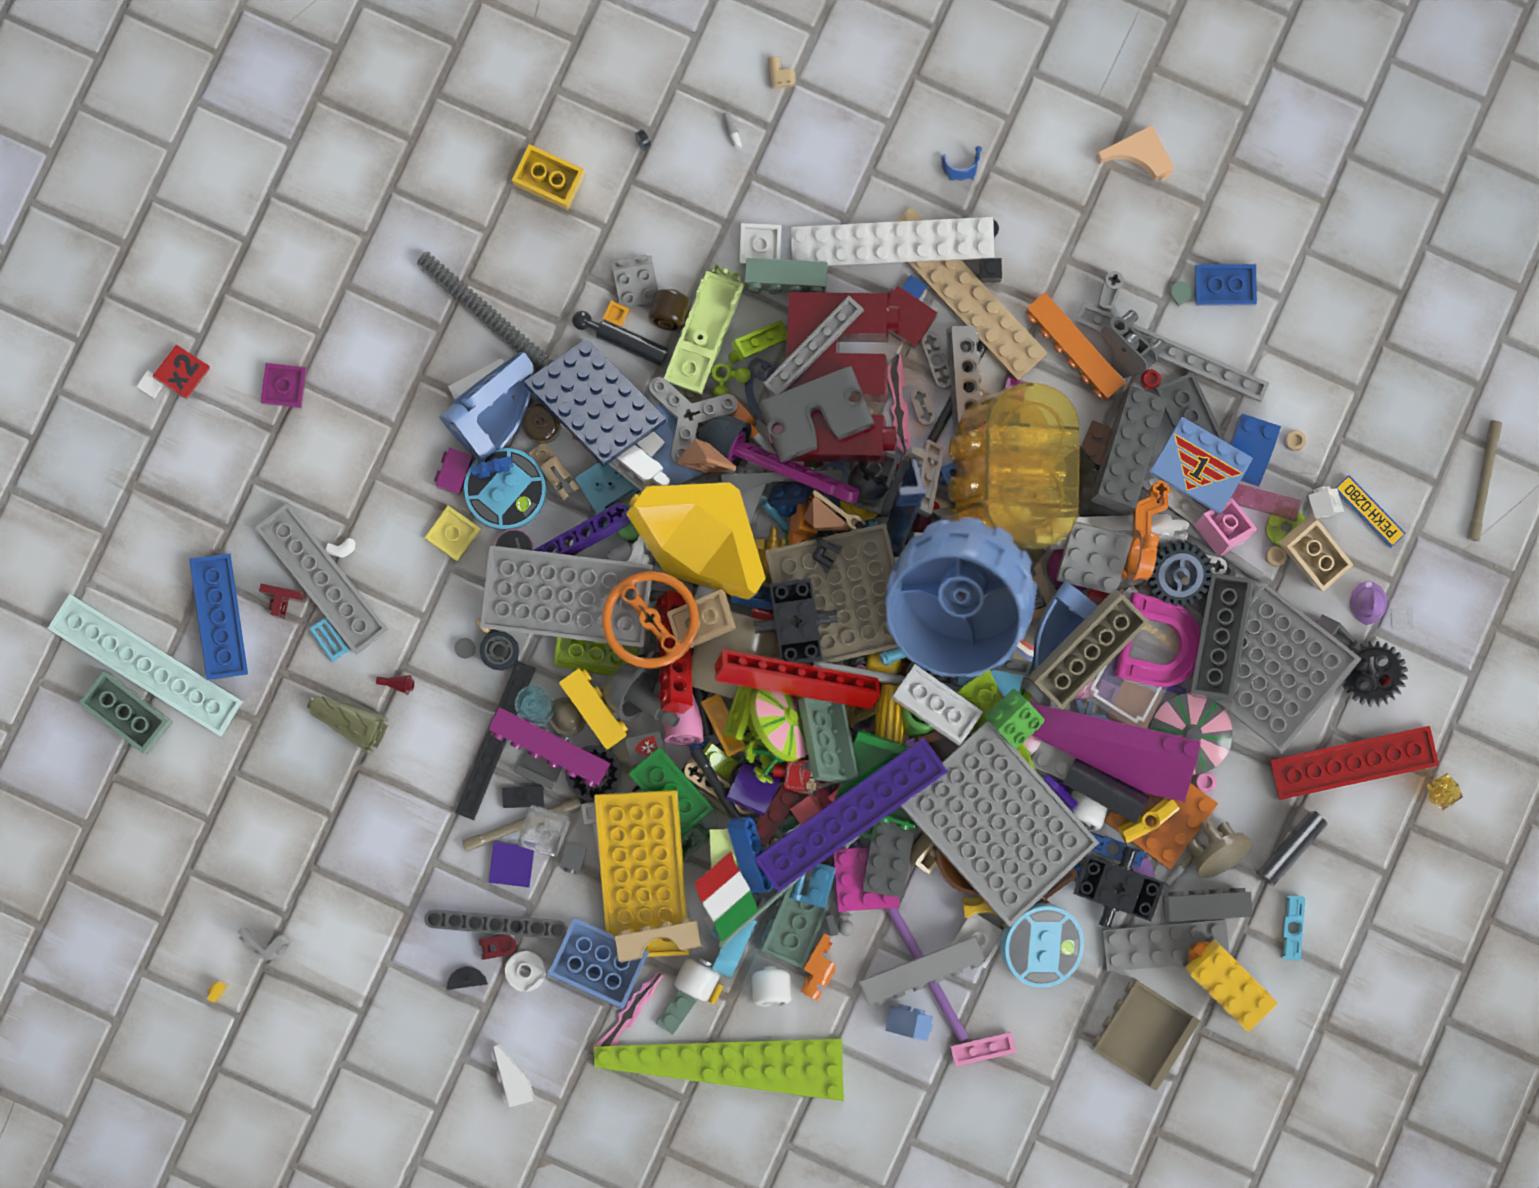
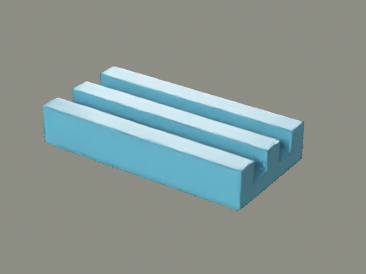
(338, 653)

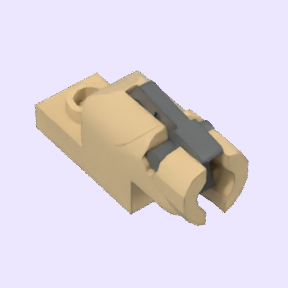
(554, 471)

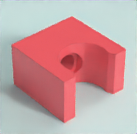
(811, 805)

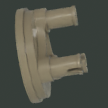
(1223, 852)

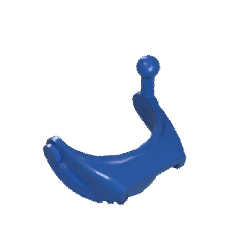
(961, 174)

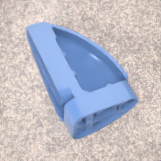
(485, 413)
(1060, 618)

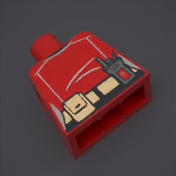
(797, 776)

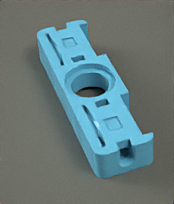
(1294, 913)

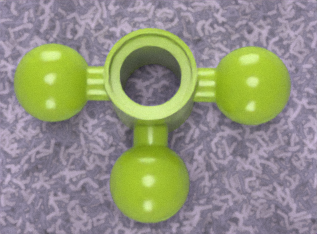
(742, 375)

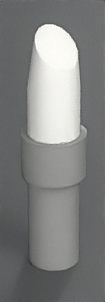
(732, 130)

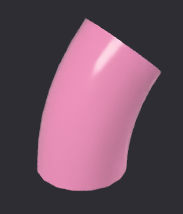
(688, 730)

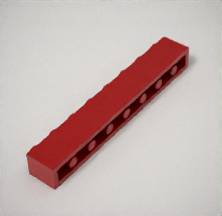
(796, 679)

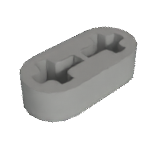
(927, 405)

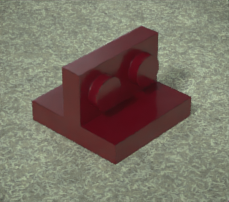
(279, 605)

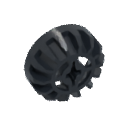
(613, 779)

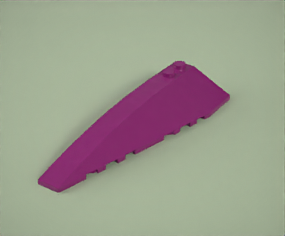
(1135, 755)

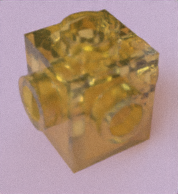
(1444, 791)

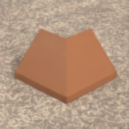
(705, 459)
(824, 518)

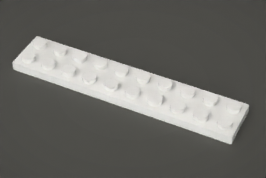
(895, 242)

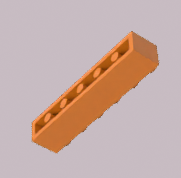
(1074, 346)

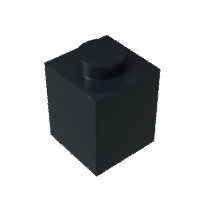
(991, 270)

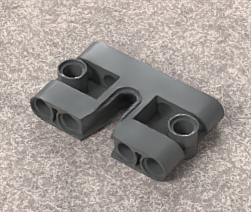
(794, 410)

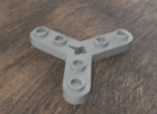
(677, 406)

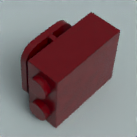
(914, 317)

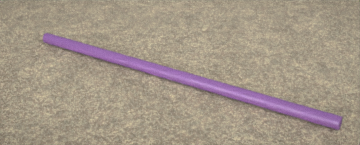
(916, 953)

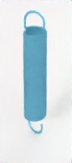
(781, 522)

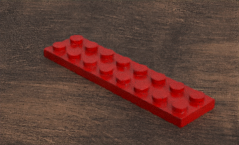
(1354, 763)

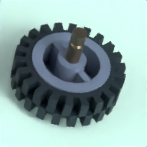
(1180, 573)

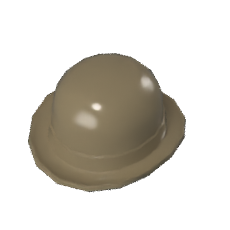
(566, 717)

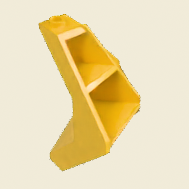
(700, 535)

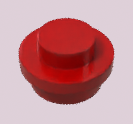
(1150, 379)

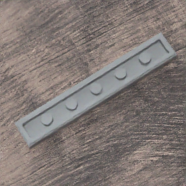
(813, 346)

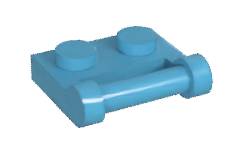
(818, 888)

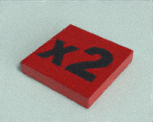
(181, 372)

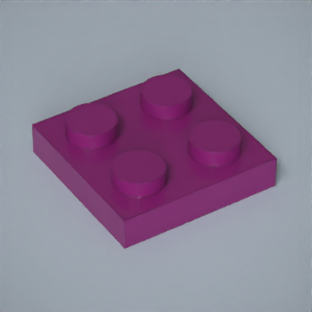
(283, 385)

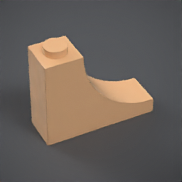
(1142, 149)

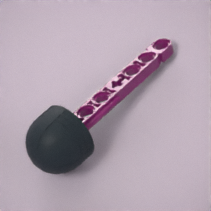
(732, 440)

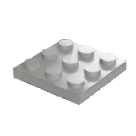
(1094, 557)

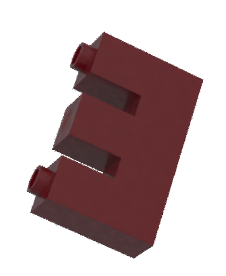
(805, 314)

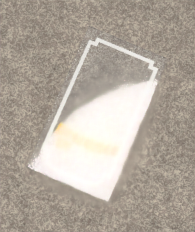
(1130, 700)

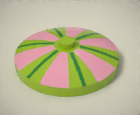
(779, 723)

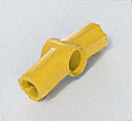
(1160, 813)

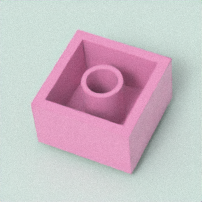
(1226, 529)

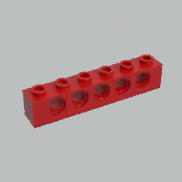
(677, 676)

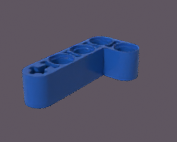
(746, 848)

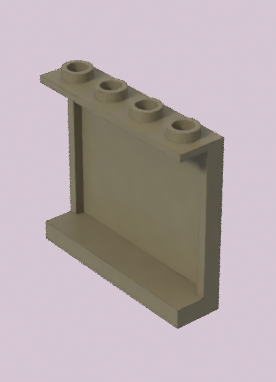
(1144, 1034)

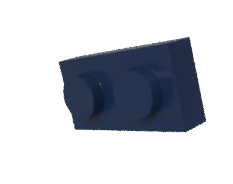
(789, 494)

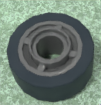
(499, 662)

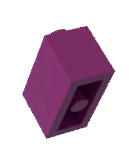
(453, 471)

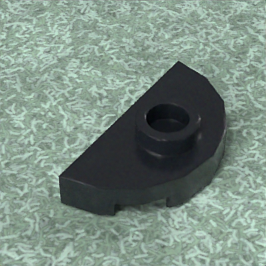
(466, 977)

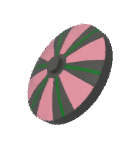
(1200, 721)

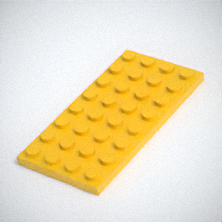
(641, 864)

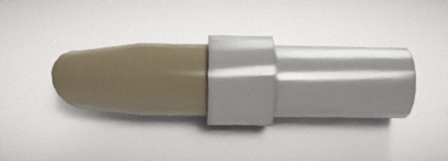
(1179, 870)

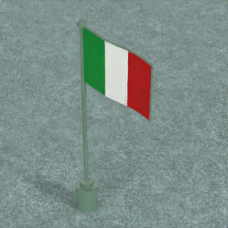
(730, 898)

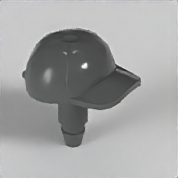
(631, 693)

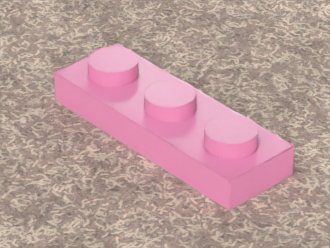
(982, 1049)

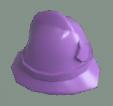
(1368, 602)

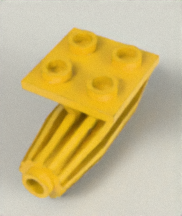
(889, 718)

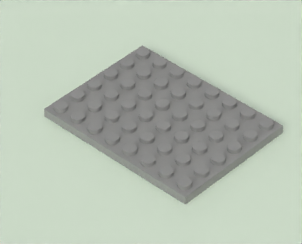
(1000, 824)

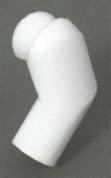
(341, 550)

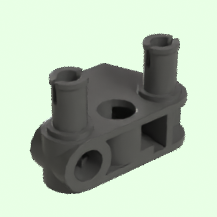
(1126, 356)

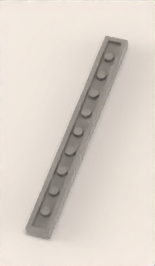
(1184, 357)

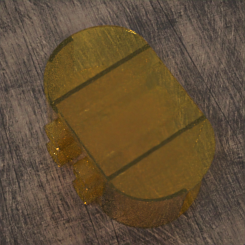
(1019, 464)

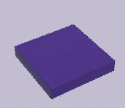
(751, 792)
(511, 865)

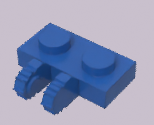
(485, 468)

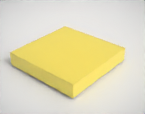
(452, 533)

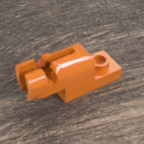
(799, 528)
(820, 969)

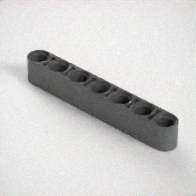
(485, 926)

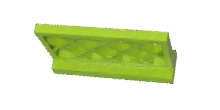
(740, 716)

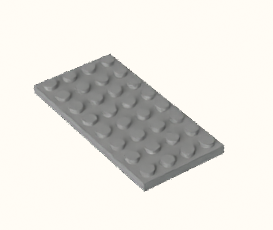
(560, 595)

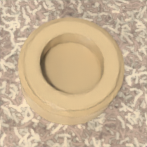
(1295, 440)
(1276, 556)

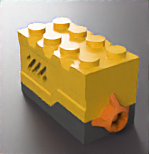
(1229, 983)

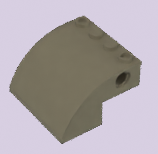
(738, 640)

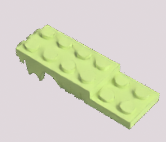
(705, 330)

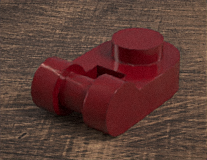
(504, 945)

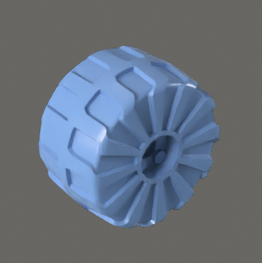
(953, 629)

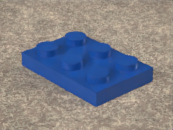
(1225, 284)

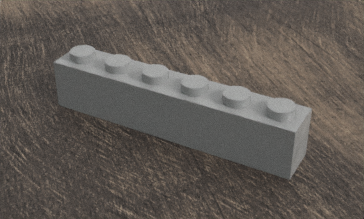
(923, 970)

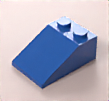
(1258, 441)

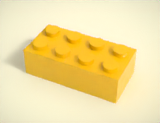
(593, 708)

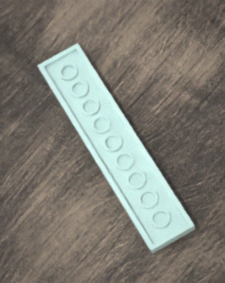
(145, 665)

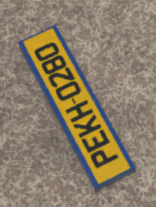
(1370, 511)

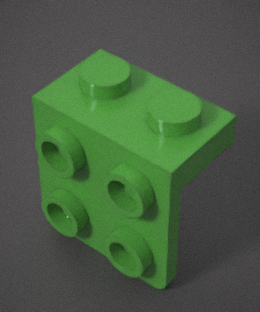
(1015, 718)

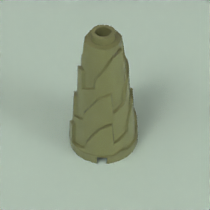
(356, 725)

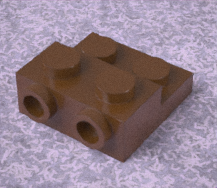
(1096, 442)

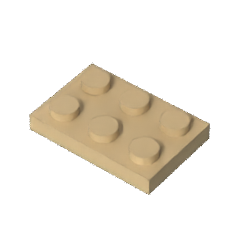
(714, 618)

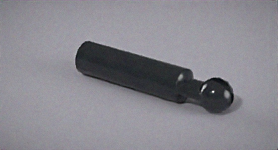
(622, 338)

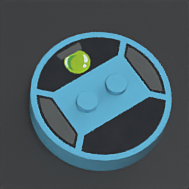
(510, 497)
(1042, 945)

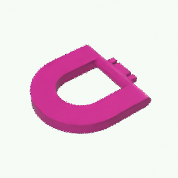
(1188, 638)

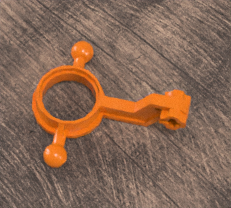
(1144, 544)

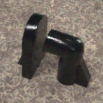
(818, 555)

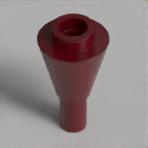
(400, 683)

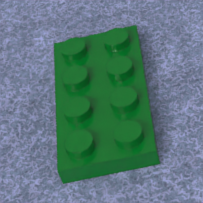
(660, 773)

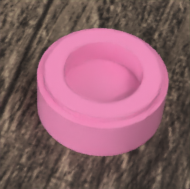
(1205, 782)

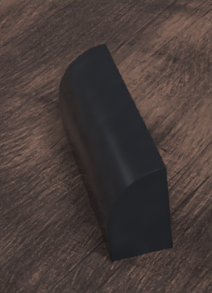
(1106, 790)
(1292, 847)

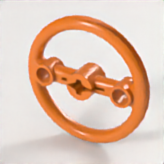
(620, 591)

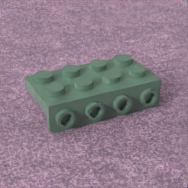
(828, 740)
(794, 928)

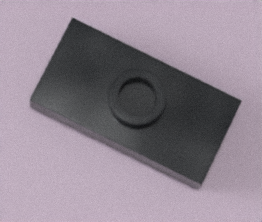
(523, 796)

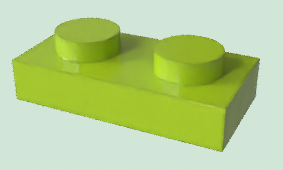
(720, 761)

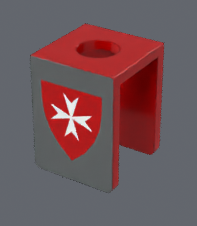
(643, 745)

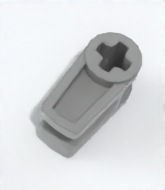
(1109, 292)

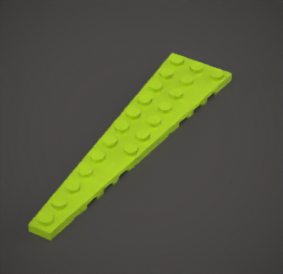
(778, 1066)

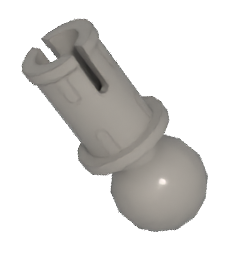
(845, 926)

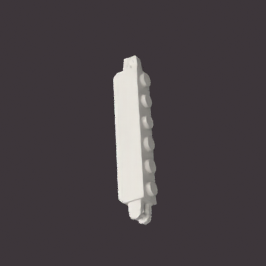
(639, 468)
(1161, 524)

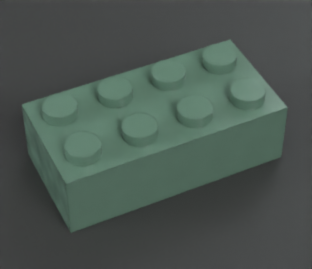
(785, 276)
(125, 712)

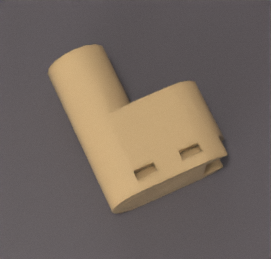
(780, 78)

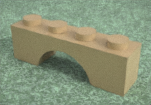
(632, 945)

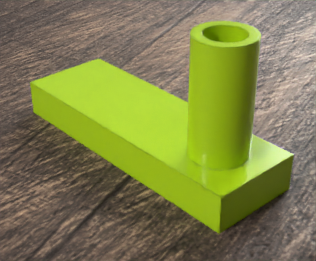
(758, 341)

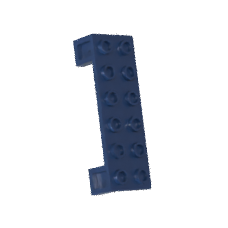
(905, 508)

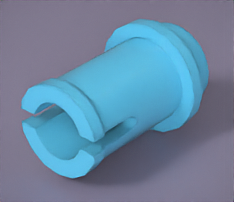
(891, 655)

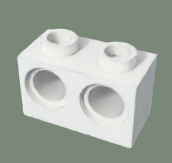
(1325, 502)

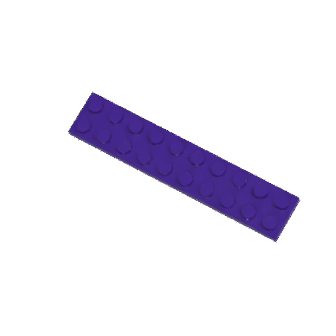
(851, 814)

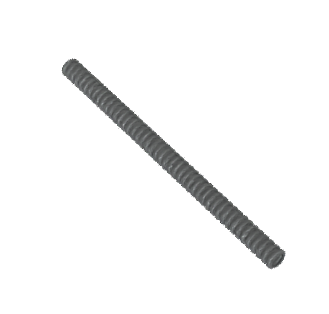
(483, 310)

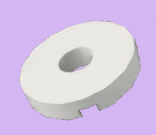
(513, 975)

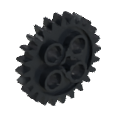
(1393, 670)

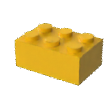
(548, 177)

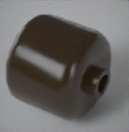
(669, 309)
(543, 432)

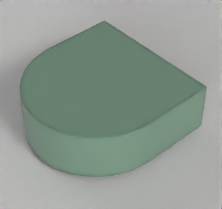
(1181, 292)

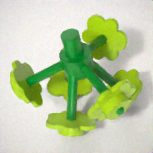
(767, 758)

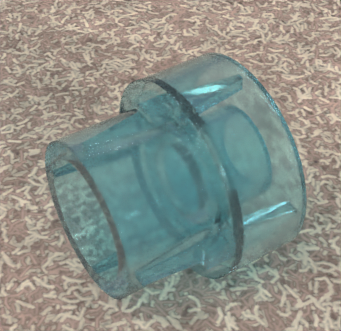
(528, 698)

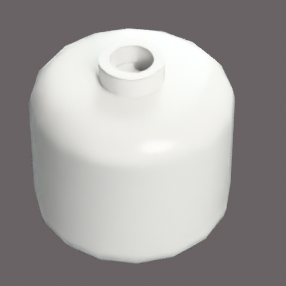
(1088, 811)
(697, 978)
(771, 987)

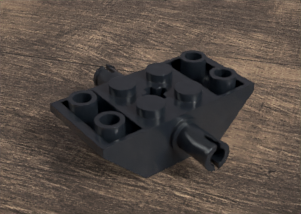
(791, 600)
(1139, 891)

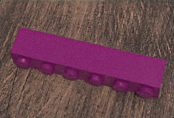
(545, 744)

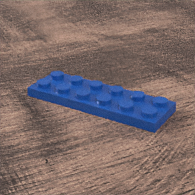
(218, 616)

